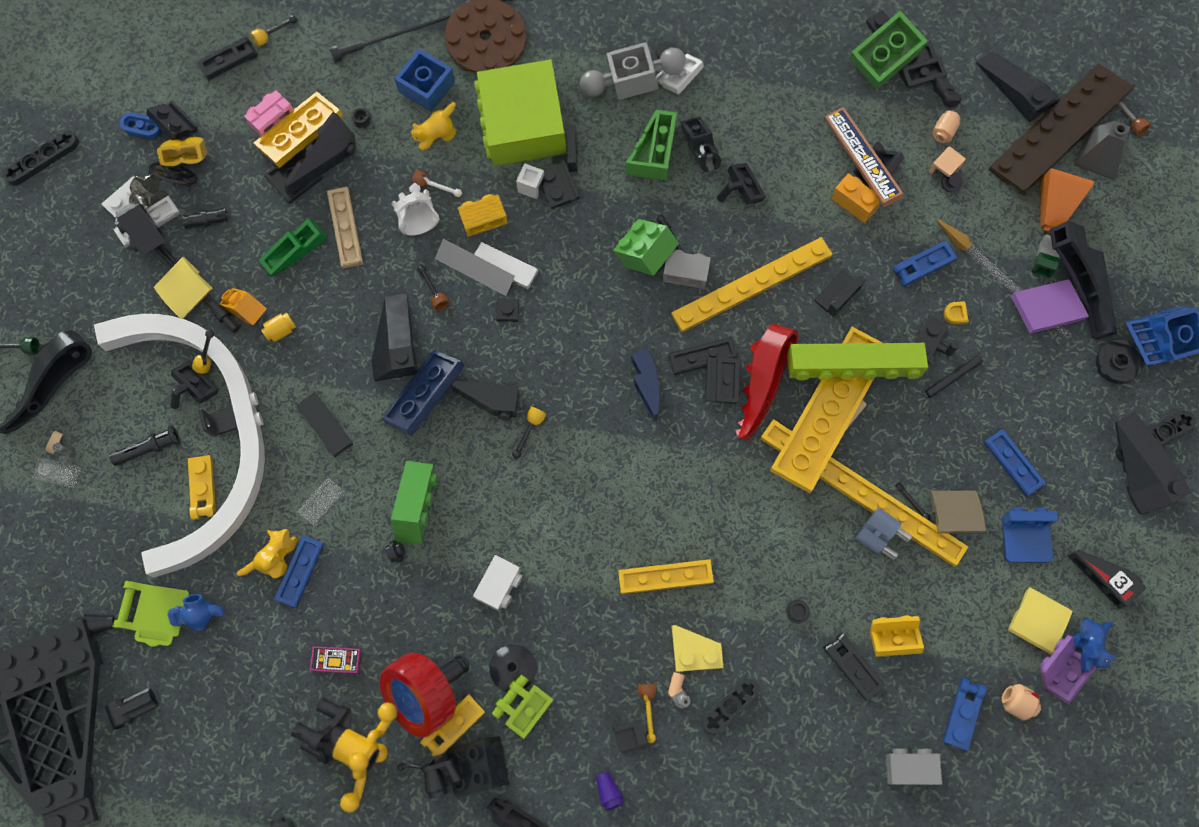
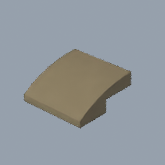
(957, 512)

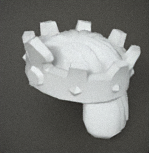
(415, 212)

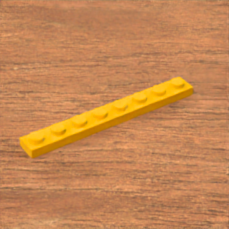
(751, 284)

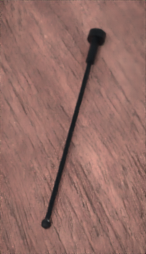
(338, 52)

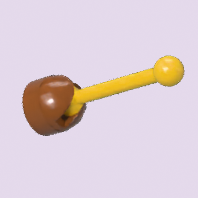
(647, 693)

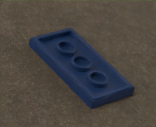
(423, 392)

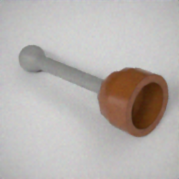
(1138, 125)

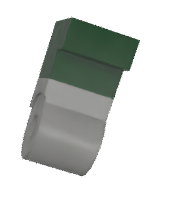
(1046, 258)

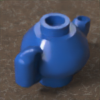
(194, 613)

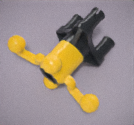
(345, 745)

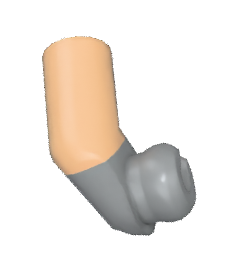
(676, 692)

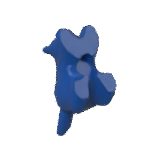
(1092, 642)

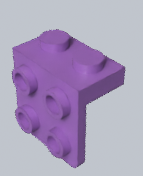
(1063, 671)

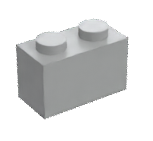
(686, 269)
(913, 769)

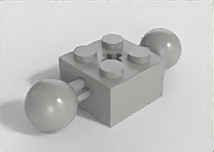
(632, 71)

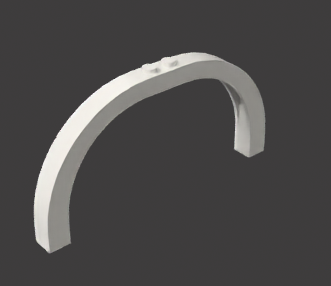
(237, 506)

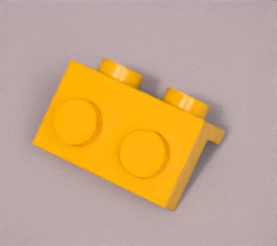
(896, 636)

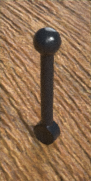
(901, 488)

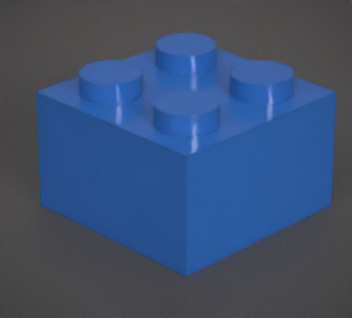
(424, 80)

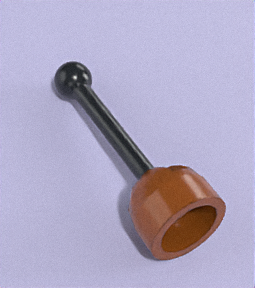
(438, 300)

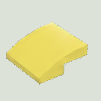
(182, 288)
(1040, 620)

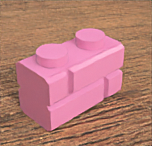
(268, 112)

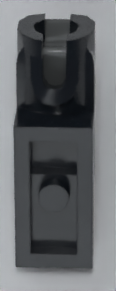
(701, 144)

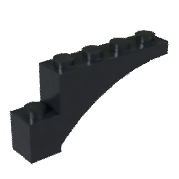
(1089, 274)

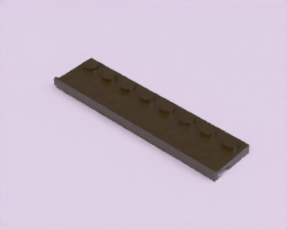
(1061, 128)

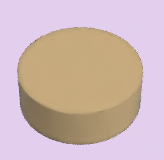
(55, 438)

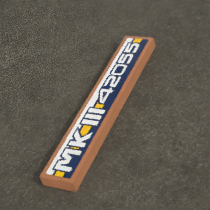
(864, 157)

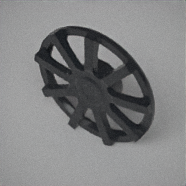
(173, 174)

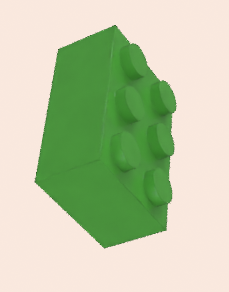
(888, 50)

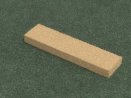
(345, 227)

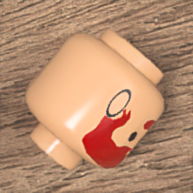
(1021, 702)

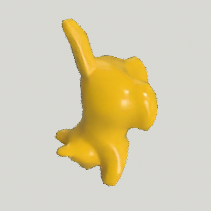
(437, 126)
(271, 558)

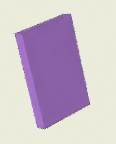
(1049, 306)

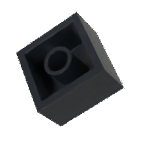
(139, 226)

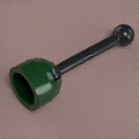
(28, 345)

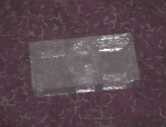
(321, 502)

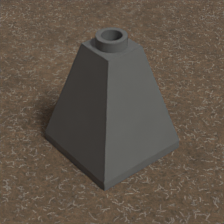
(1104, 149)

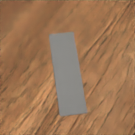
(474, 267)

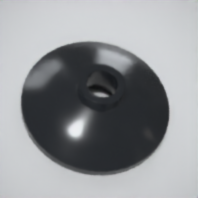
(512, 654)

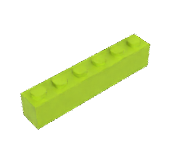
(857, 360)

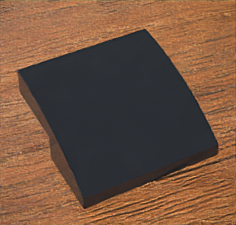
(923, 68)

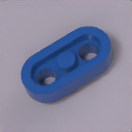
(142, 126)

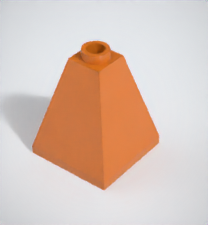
(1060, 197)

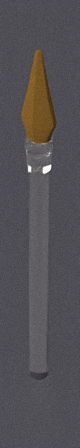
(963, 242)

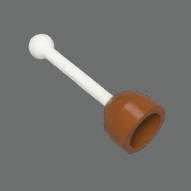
(422, 180)

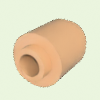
(946, 127)

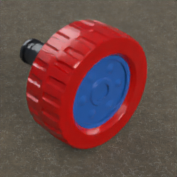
(422, 691)

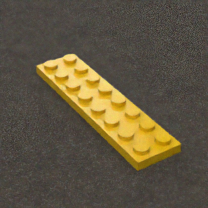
(822, 425)

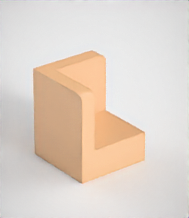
(948, 162)

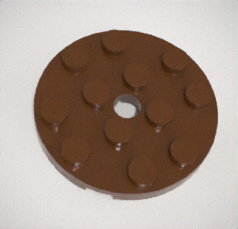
(490, 17)

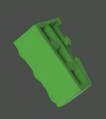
(654, 149)
(413, 502)

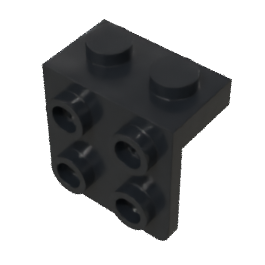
(479, 766)

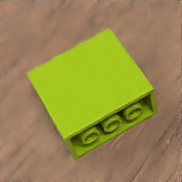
(520, 113)

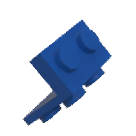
(1028, 535)

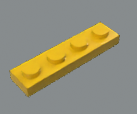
(665, 576)

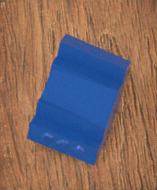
(1166, 334)

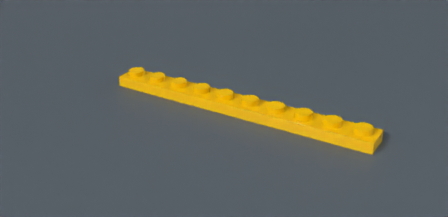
(871, 497)

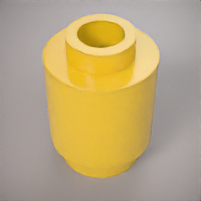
(278, 327)

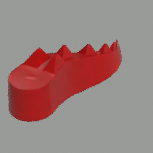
(766, 373)

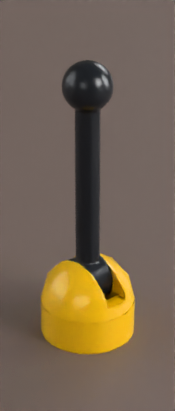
(260, 36)
(202, 359)
(534, 417)

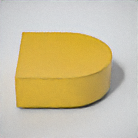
(956, 313)

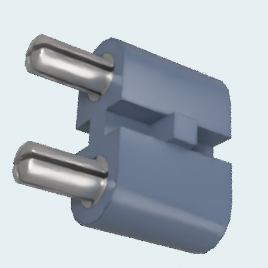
(879, 531)

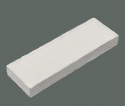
(160, 212)
(523, 272)

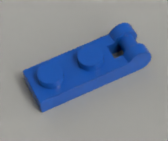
(925, 263)
(964, 715)

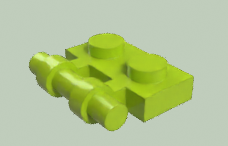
(528, 711)

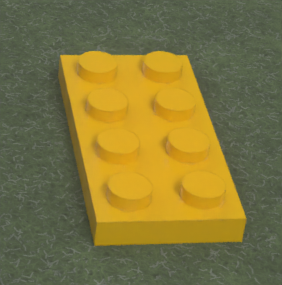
(296, 129)

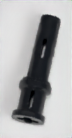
(155, 443)

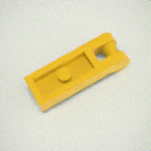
(201, 486)
(465, 716)

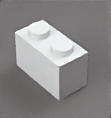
(498, 583)

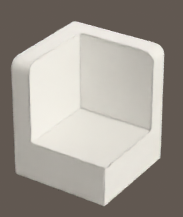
(529, 181)

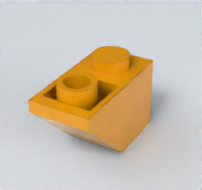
(242, 305)

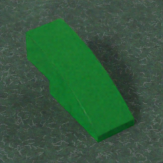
(293, 247)

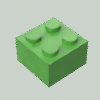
(646, 246)

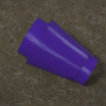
(609, 792)

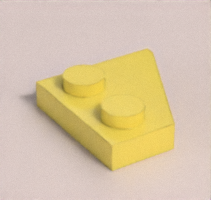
(695, 651)

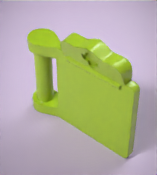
(151, 616)

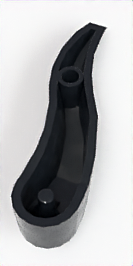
(49, 370)

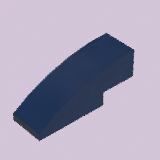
(646, 381)

